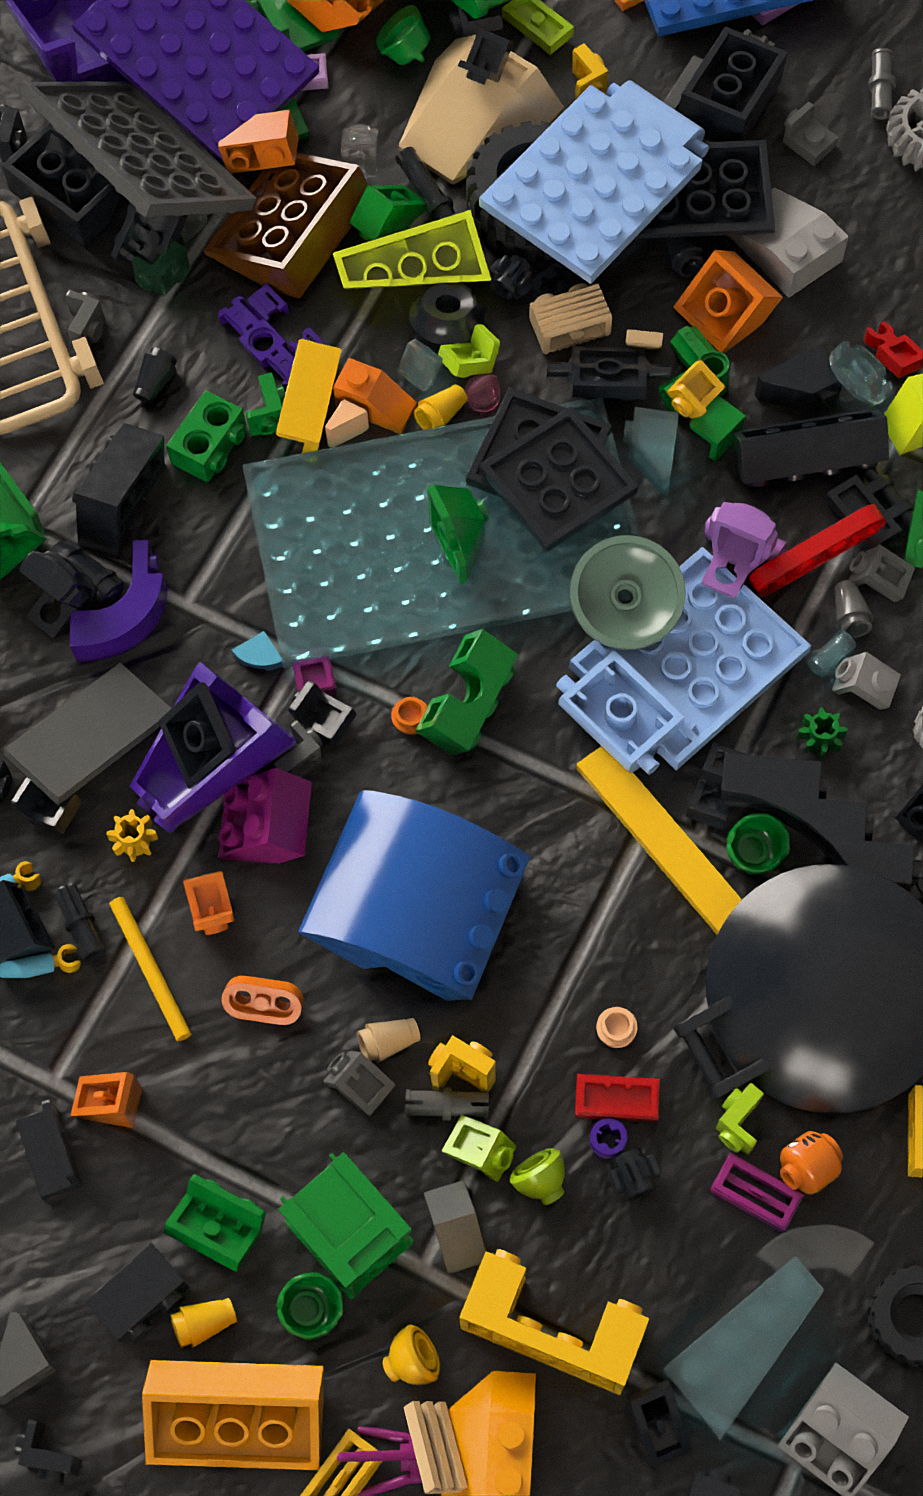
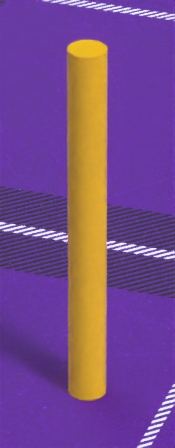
(150, 969)

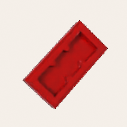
(617, 1098)

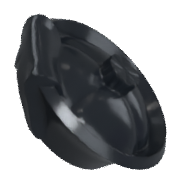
(447, 314)

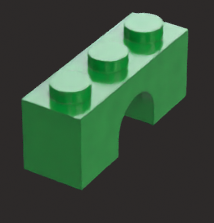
(485, 669)

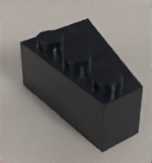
(115, 486)

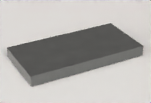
(87, 733)

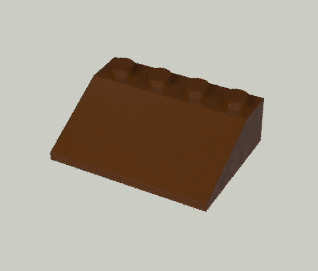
(291, 224)

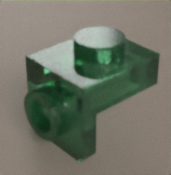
(165, 272)

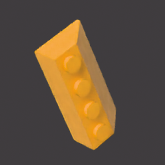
(233, 1415)

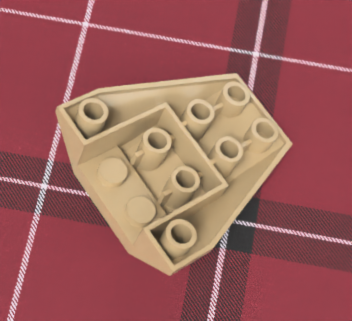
(459, 113)

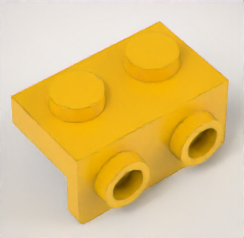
(467, 1062)

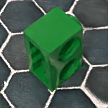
(200, 434)

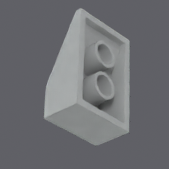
(800, 249)

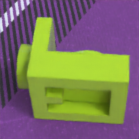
(480, 1147)

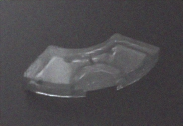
(817, 1248)

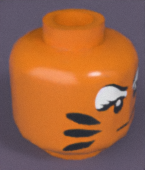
(811, 1162)

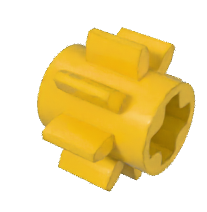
(134, 825)

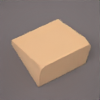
(346, 423)

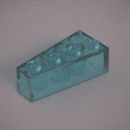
(736, 1353)

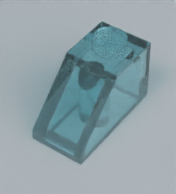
(652, 444)

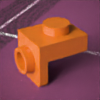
(209, 902)

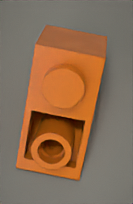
(261, 143)

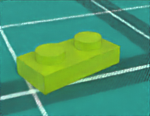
(538, 23)

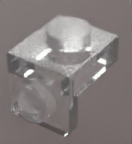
(360, 148)

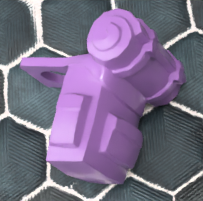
(742, 538)

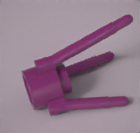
(405, 1455)

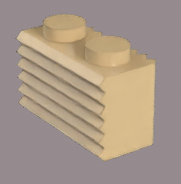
(570, 317)

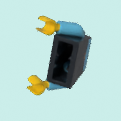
(23, 937)

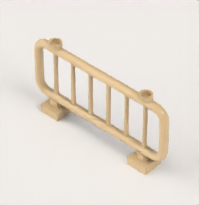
(69, 367)

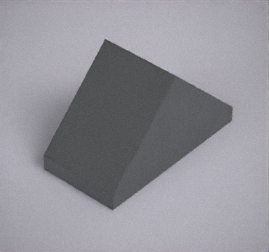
(455, 1226)
(21, 1359)

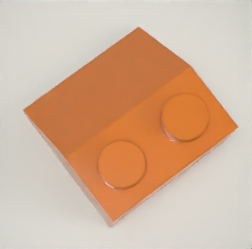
(727, 300)

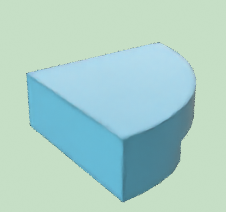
(258, 653)

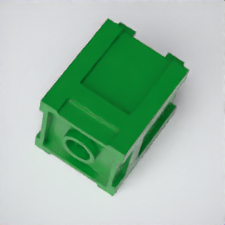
(347, 1225)

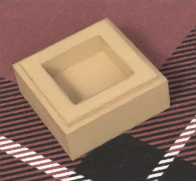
(644, 339)

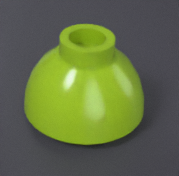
(540, 1176)

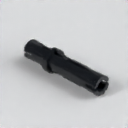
(436, 202)

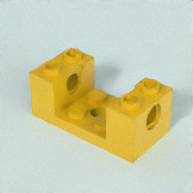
(489, 1315)

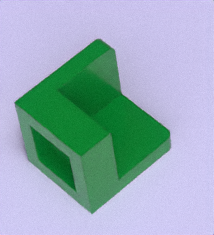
(717, 426)

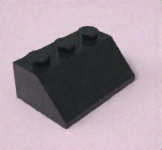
(62, 185)

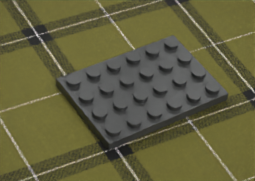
(138, 148)

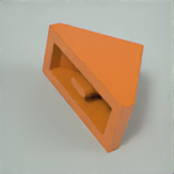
(107, 1099)

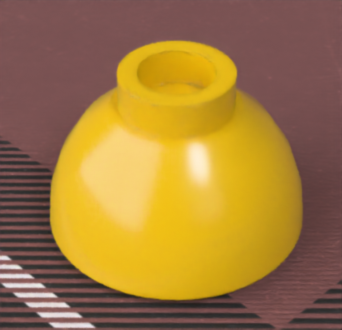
(412, 1357)

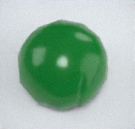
(758, 843)
(310, 1305)

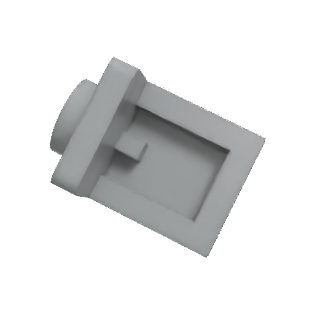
(867, 679)

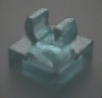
(420, 365)

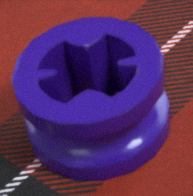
(614, 1127)

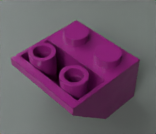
(265, 818)

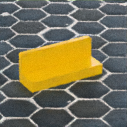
(308, 393)

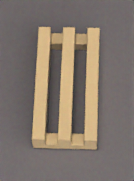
(436, 1441)

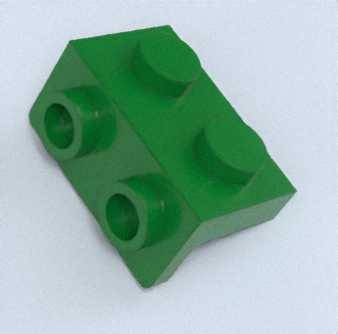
(216, 1223)

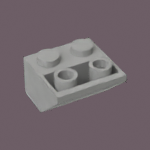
(843, 1431)

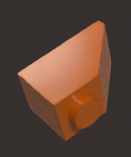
(376, 393)

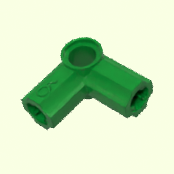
(690, 347)

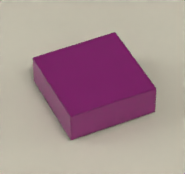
(318, 671)

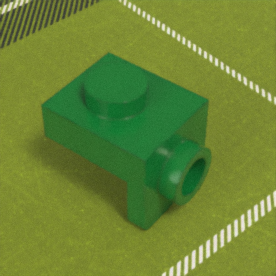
(266, 419)

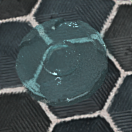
(860, 373)

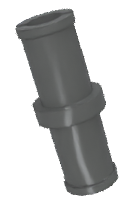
(882, 83)
(447, 1103)

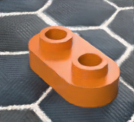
(264, 1001)

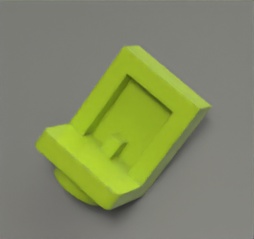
(471, 357)
(738, 1108)

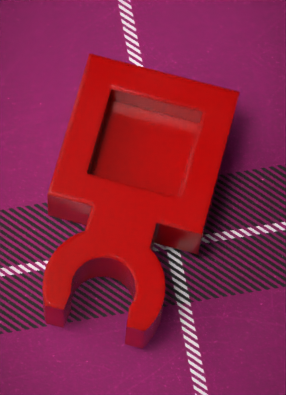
(894, 352)

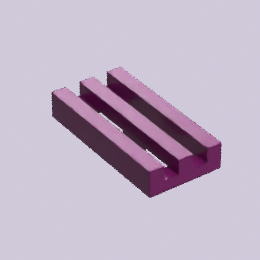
(750, 1207)

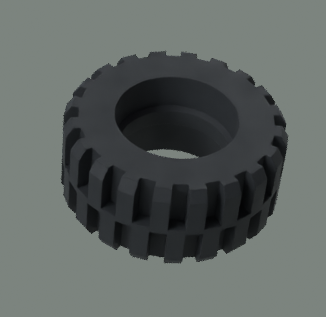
(483, 170)

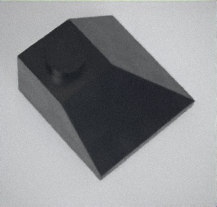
(197, 734)

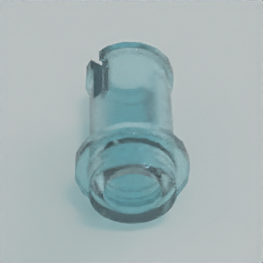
(823, 661)

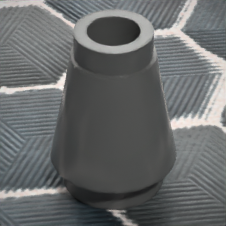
(852, 610)

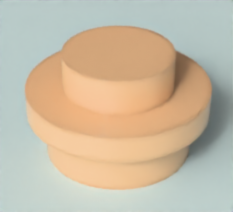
(616, 1027)

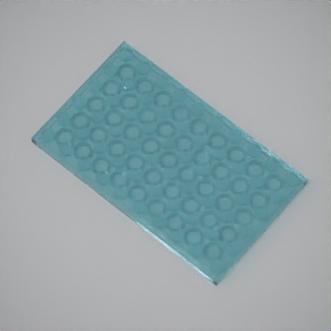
(360, 565)

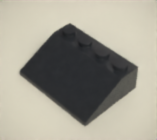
(723, 197)

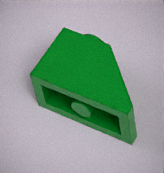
(386, 211)

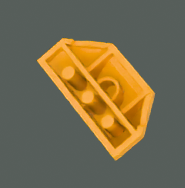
(496, 1434)

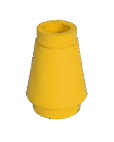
(440, 408)
(202, 1321)

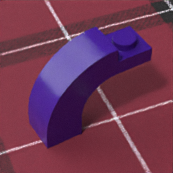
(127, 622)

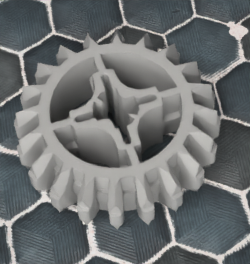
(900, 136)

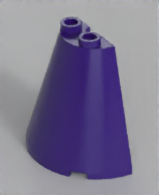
(60, 49)
(256, 742)

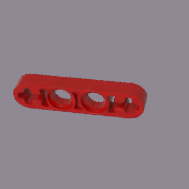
(817, 550)

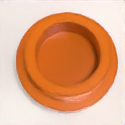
(408, 714)

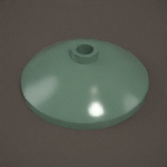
(632, 567)

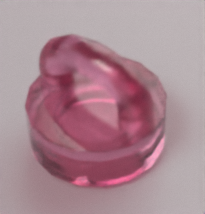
(483, 392)

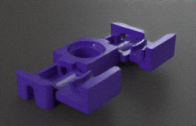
(257, 315)

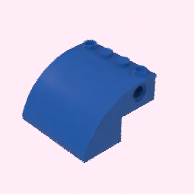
(415, 893)

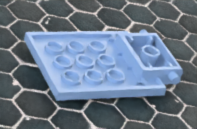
(598, 176)
(686, 684)

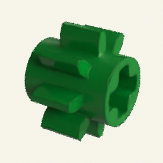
(816, 725)

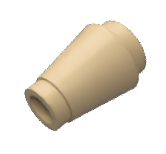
(387, 1038)

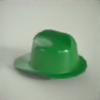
(404, 36)

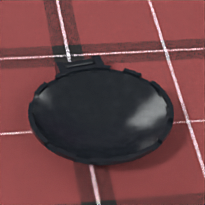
(817, 991)

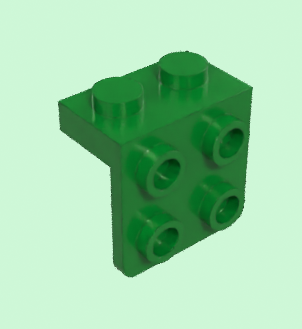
(293, 24)

